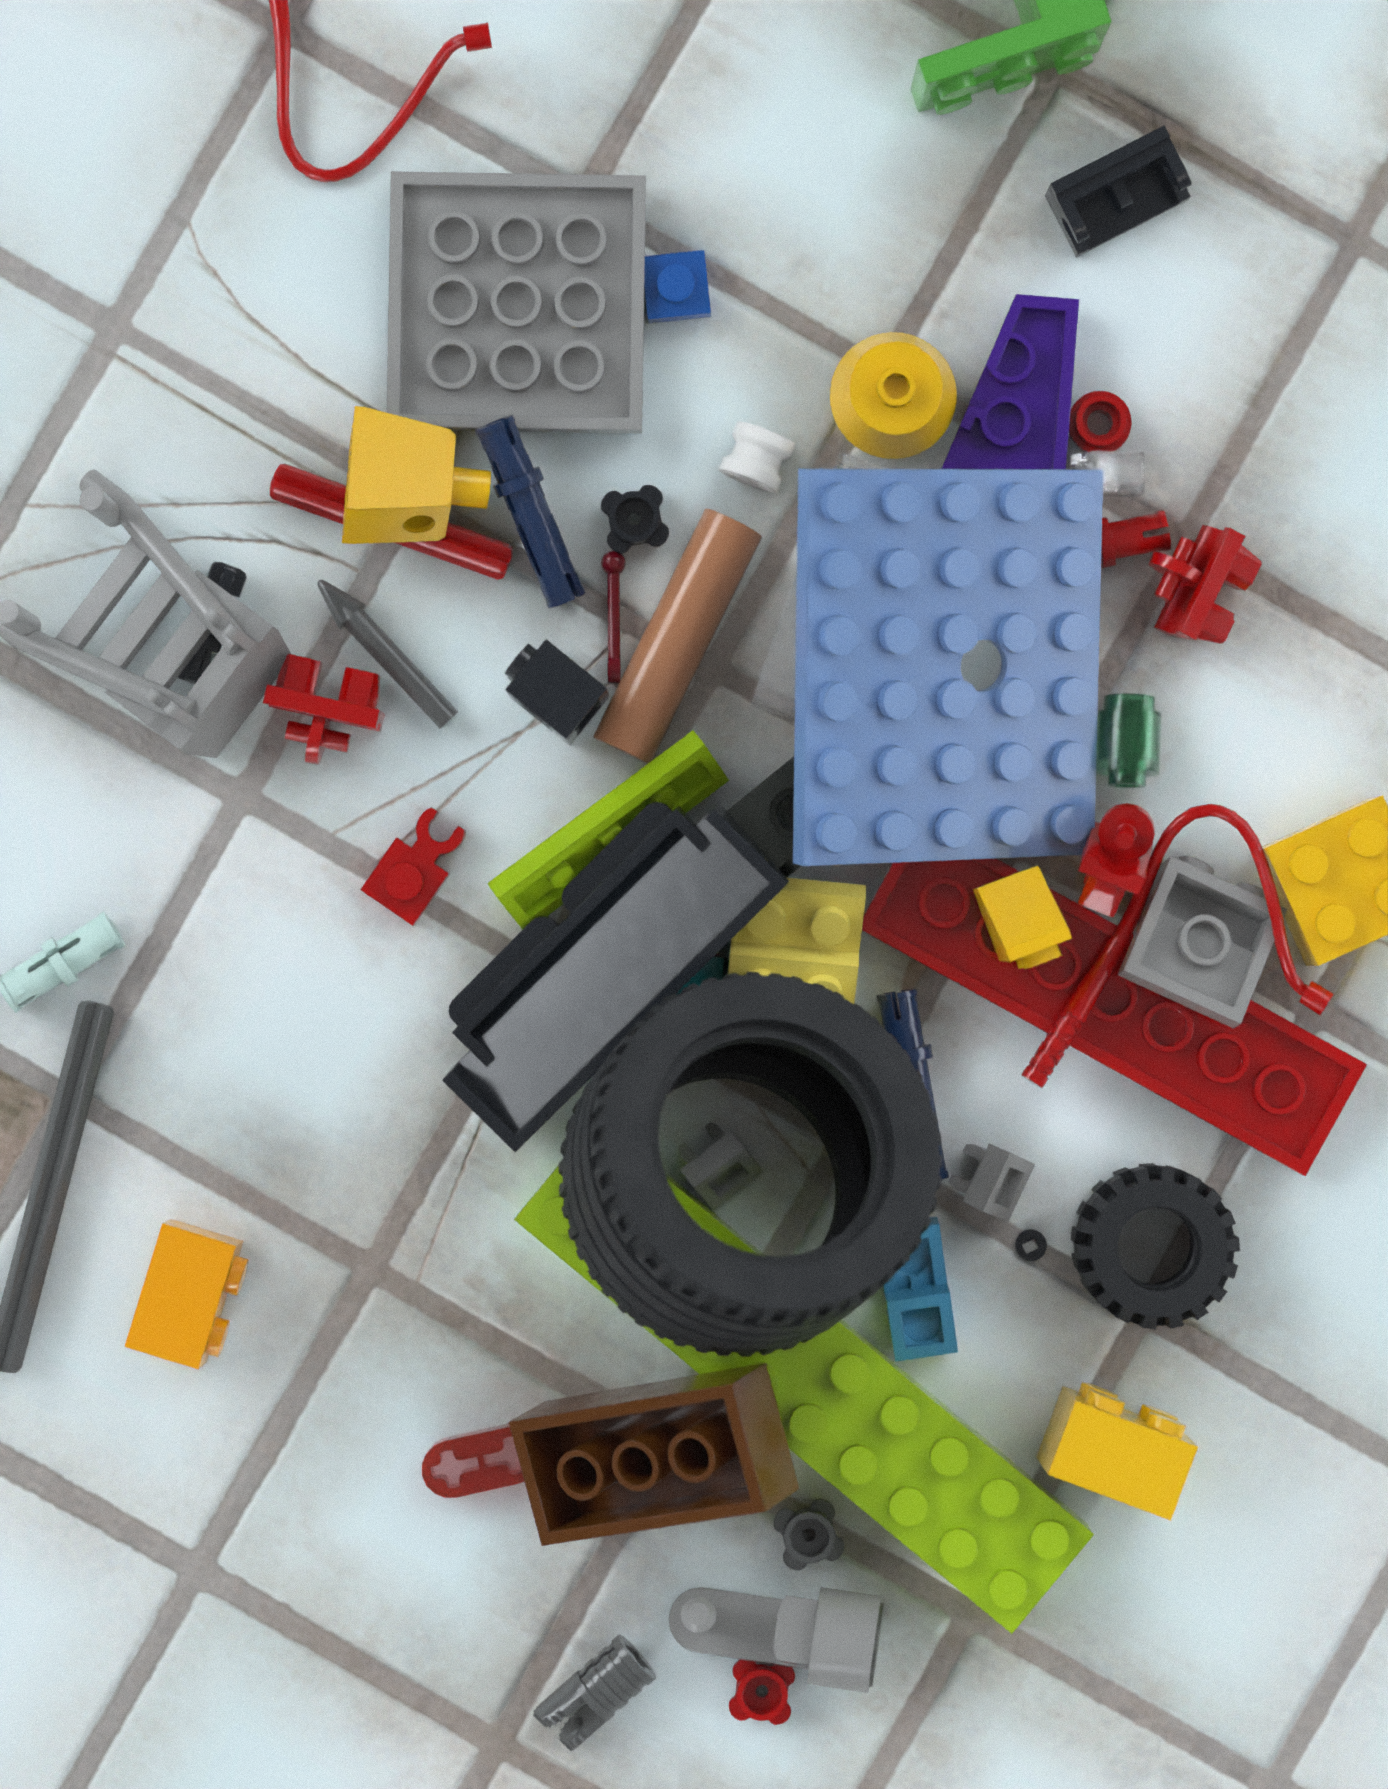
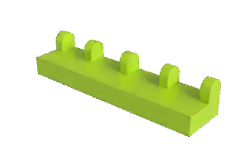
(676, 777)

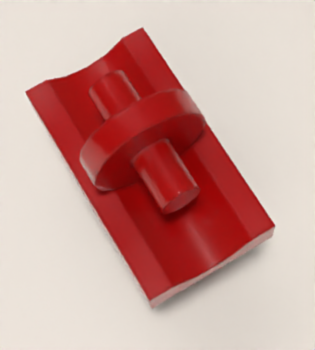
(1194, 581)
(297, 694)
(1116, 857)

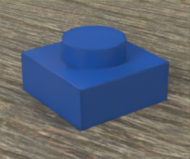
(676, 287)

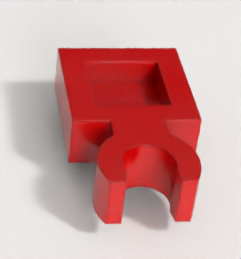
(408, 875)

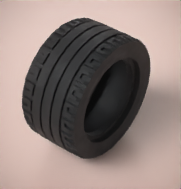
(843, 1079)

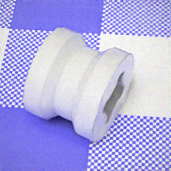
(757, 457)

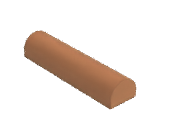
(678, 636)

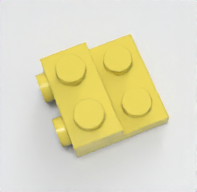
(805, 933)

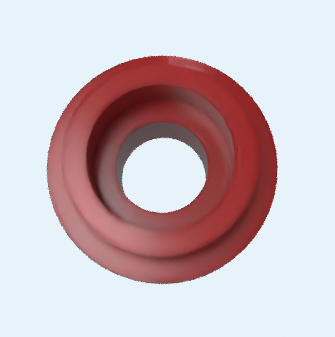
(1109, 405)

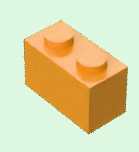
(186, 1294)

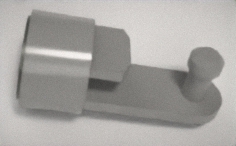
(826, 1636)

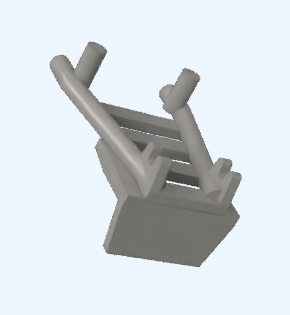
(227, 688)

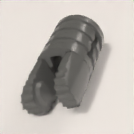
(603, 1684)

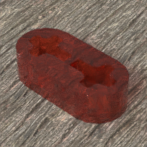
(473, 1479)

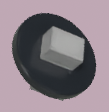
(1031, 1245)

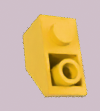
(1022, 918)

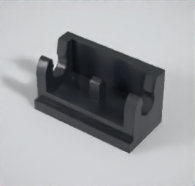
(1119, 191)

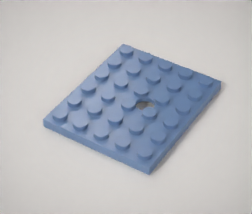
(888, 599)

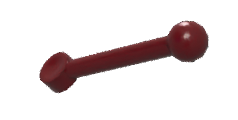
(613, 564)

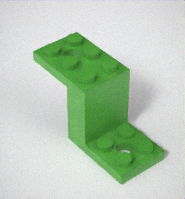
(1050, 36)

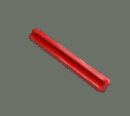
(327, 500)

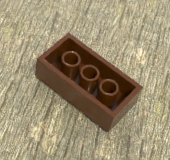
(654, 1455)

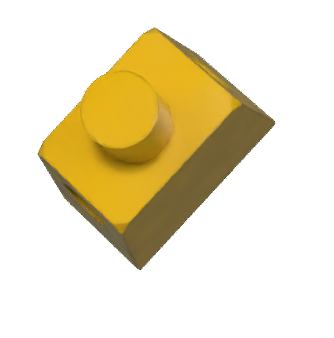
(404, 480)

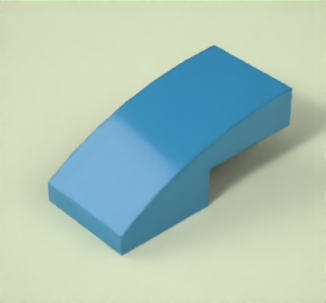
(921, 1302)

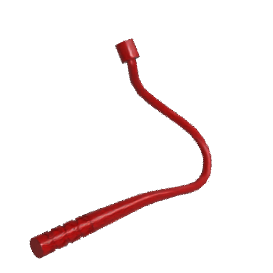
(474, 38)
(1088, 991)

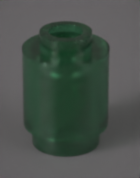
(1128, 740)

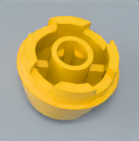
(893, 395)

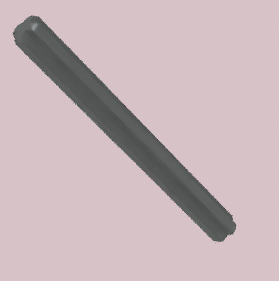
(51, 1180)

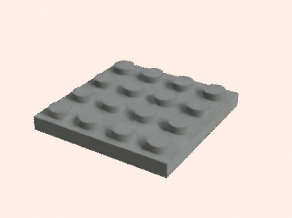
(517, 300)

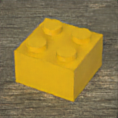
(1334, 881)
(1116, 1451)

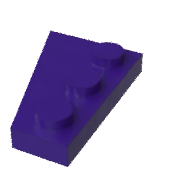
(1024, 391)

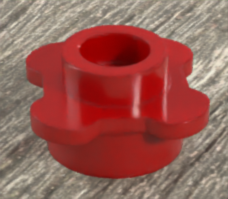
(769, 1707)

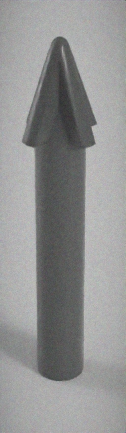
(349, 613)

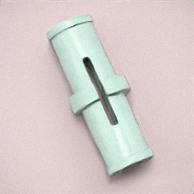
(60, 961)

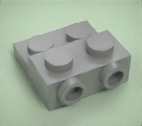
(1201, 940)

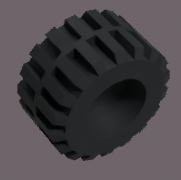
(1208, 1258)

